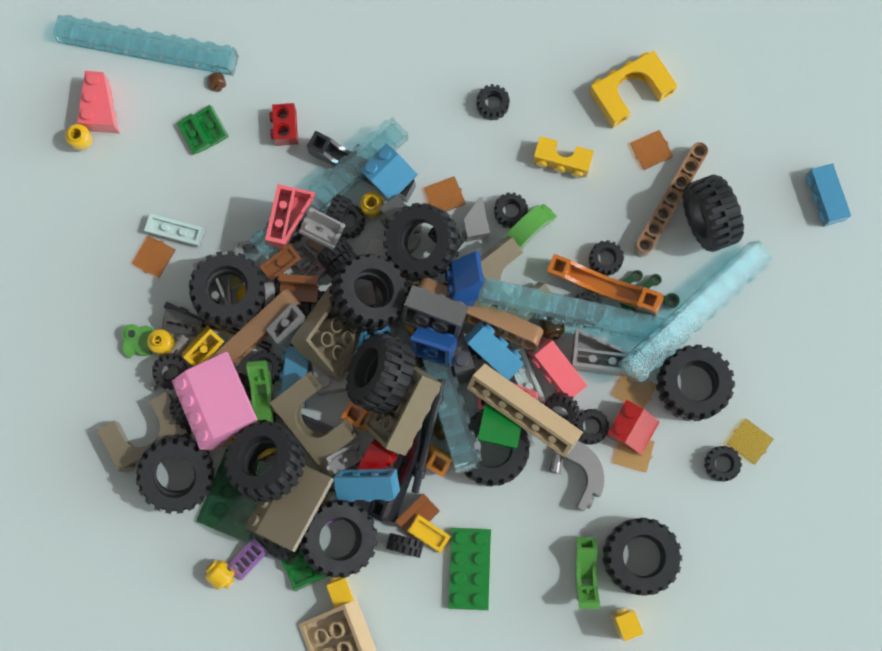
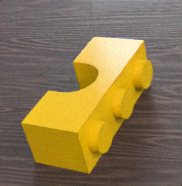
(547, 156)

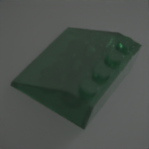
(228, 508)

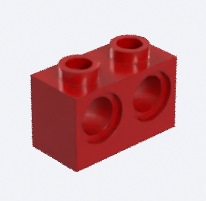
(288, 124)

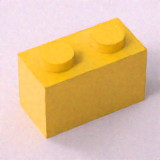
(202, 347)
(626, 624)

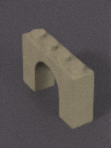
(498, 258)
(289, 407)
(126, 455)

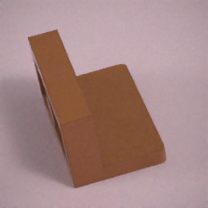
(280, 262)
(302, 287)
(422, 507)

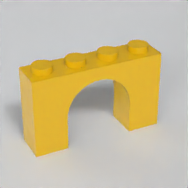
(646, 68)

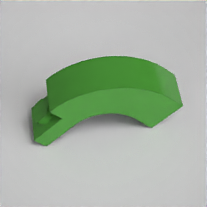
(531, 224)
(261, 390)
(586, 573)

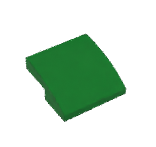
(202, 129)
(498, 429)
(300, 572)

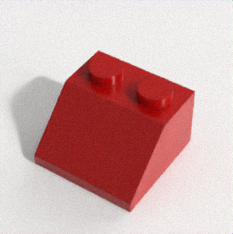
(633, 427)

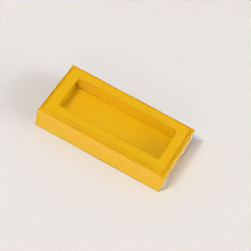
(428, 533)

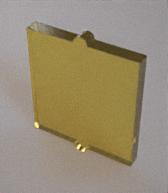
(750, 441)

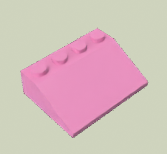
(214, 401)

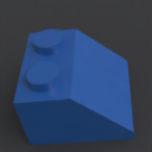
(465, 278)
(433, 345)

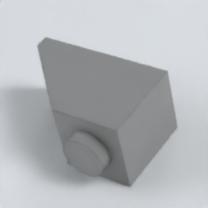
(476, 223)
(286, 325)

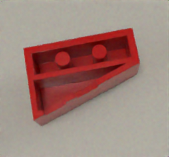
(377, 457)

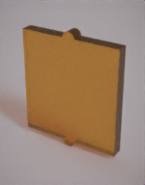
(651, 150)
(445, 194)
(153, 256)
(636, 392)
(630, 459)

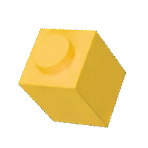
(340, 591)

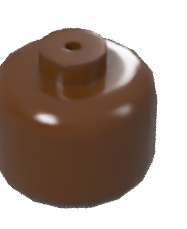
(216, 81)

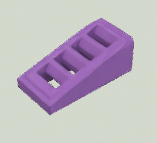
(260, 547)

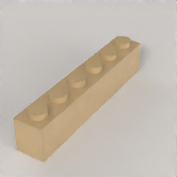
(524, 410)

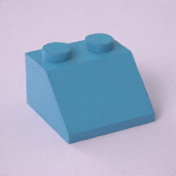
(388, 172)

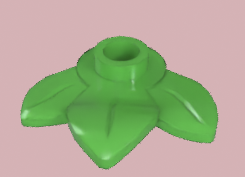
(138, 342)

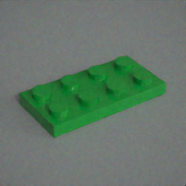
(469, 569)

